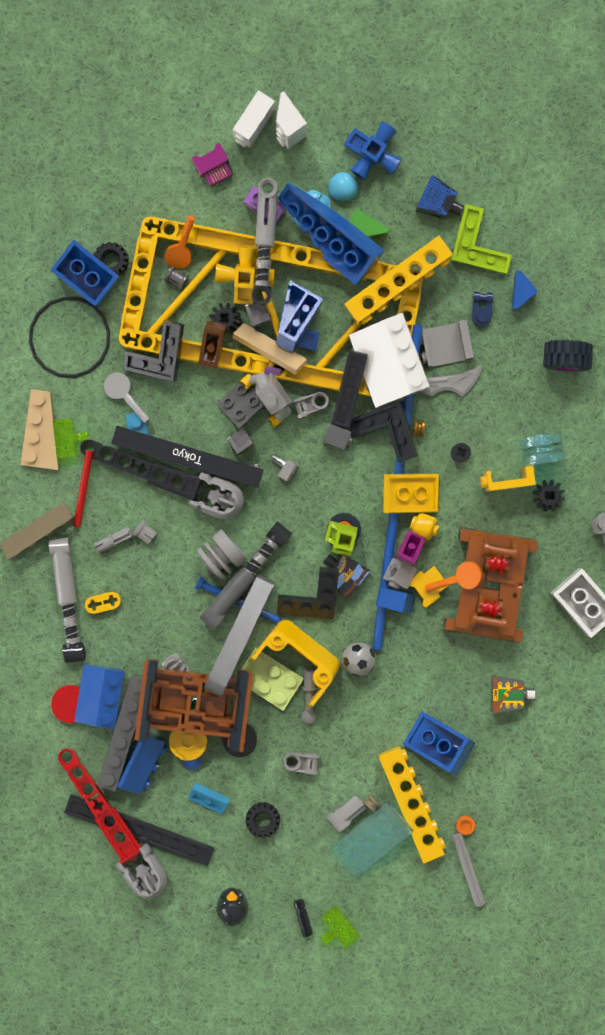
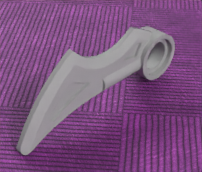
(457, 383)

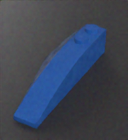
(336, 237)

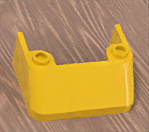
(289, 634)

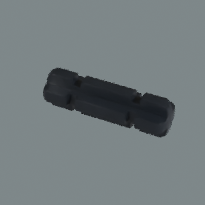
(303, 918)

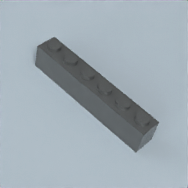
(122, 736)

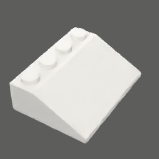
(392, 360)

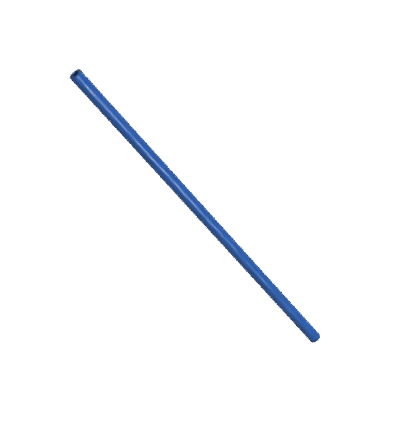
(393, 517)

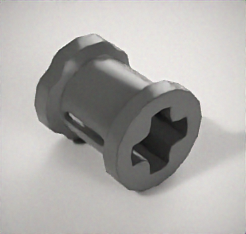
(176, 278)

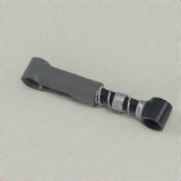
(244, 577)

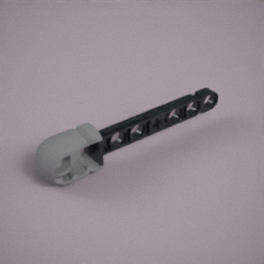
(191, 484)

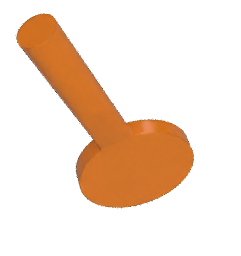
(178, 254)
(467, 576)

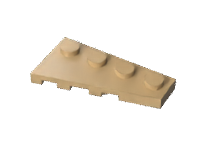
(39, 434)

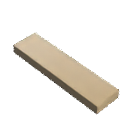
(268, 348)

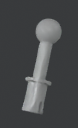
(308, 715)

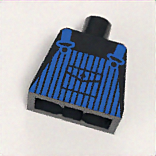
(438, 200)

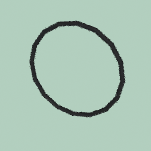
(72, 299)

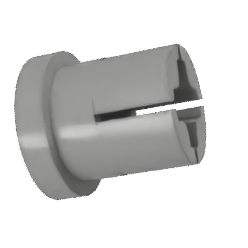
(144, 532)

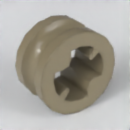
(372, 803)

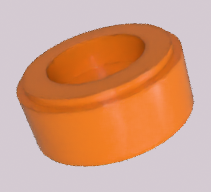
(465, 825)

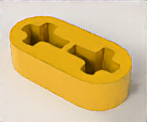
(104, 607)

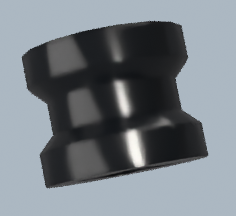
(459, 450)

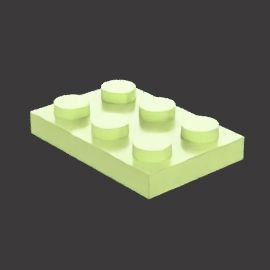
(272, 679)

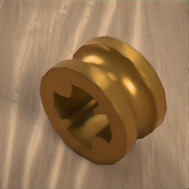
(419, 428)

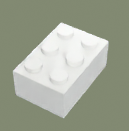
(582, 601)

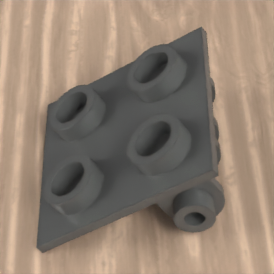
(241, 404)

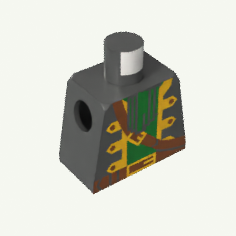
(508, 694)

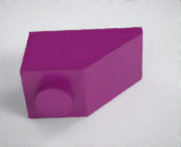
(410, 547)

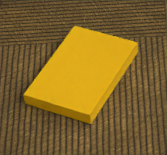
(410, 493)

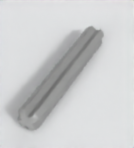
(468, 869)

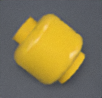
(424, 526)

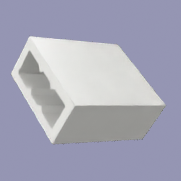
(253, 119)

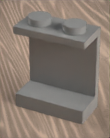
(446, 344)

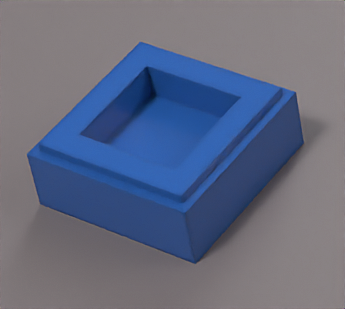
(309, 341)

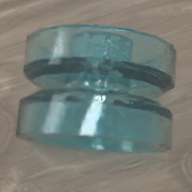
(542, 450)

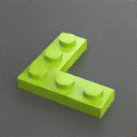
(469, 254)

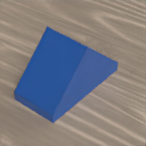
(522, 290)
(395, 600)

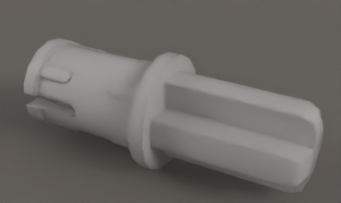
(113, 540)

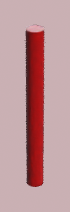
(83, 488)

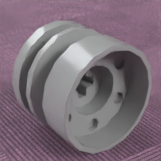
(221, 554)

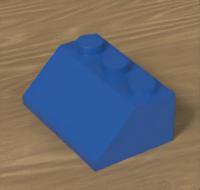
(85, 273)
(99, 696)
(142, 764)

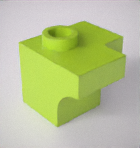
(341, 537)

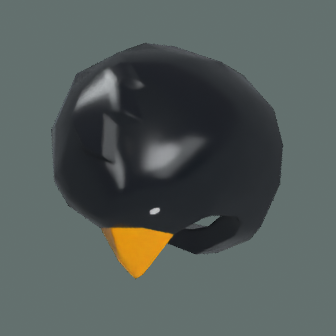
(232, 909)

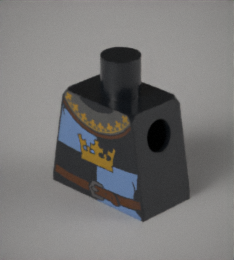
(350, 573)

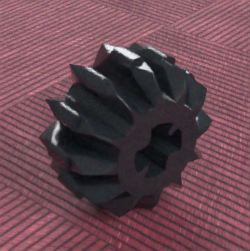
(225, 311)
(548, 488)

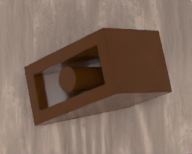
(212, 344)

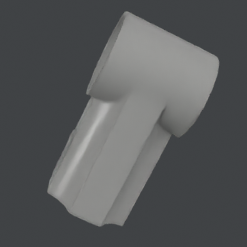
(343, 815)

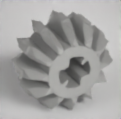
(176, 662)

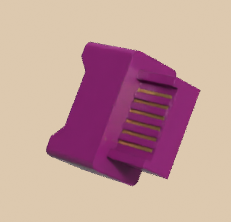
(213, 165)

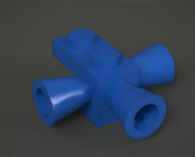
(372, 150)

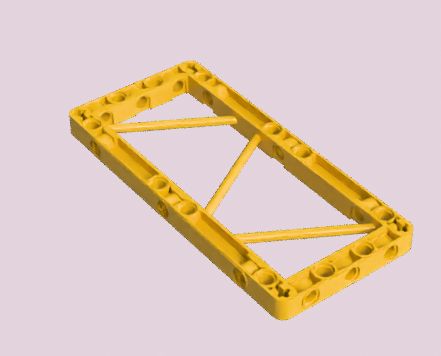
(228, 242)

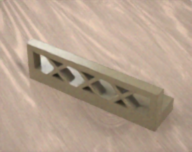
(36, 531)

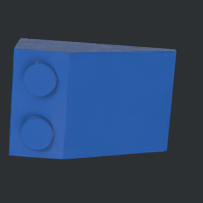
(439, 743)

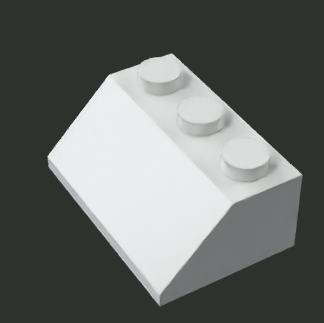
(289, 122)

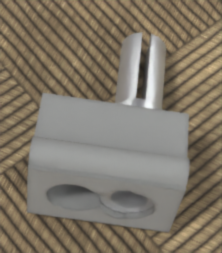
(288, 468)

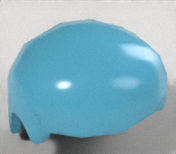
(343, 187)

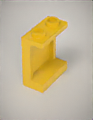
(528, 479)

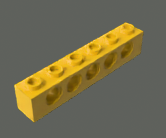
(435, 247)
(427, 851)

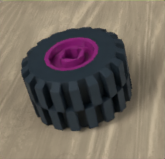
(568, 355)

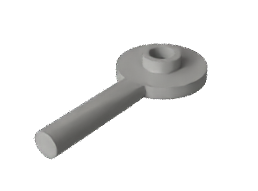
(118, 387)

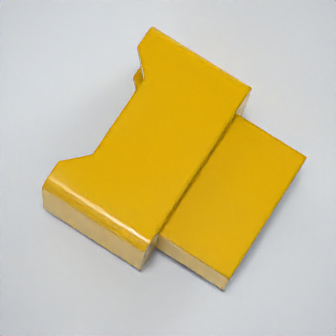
(420, 580)

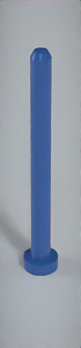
(215, 590)

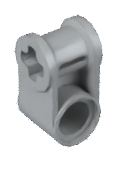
(309, 405)
(303, 762)

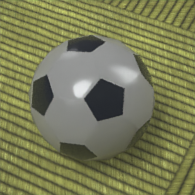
(358, 659)

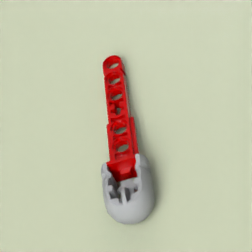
(153, 884)

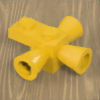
(242, 275)

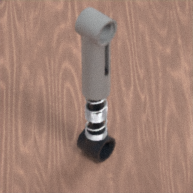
(264, 240)
(66, 595)

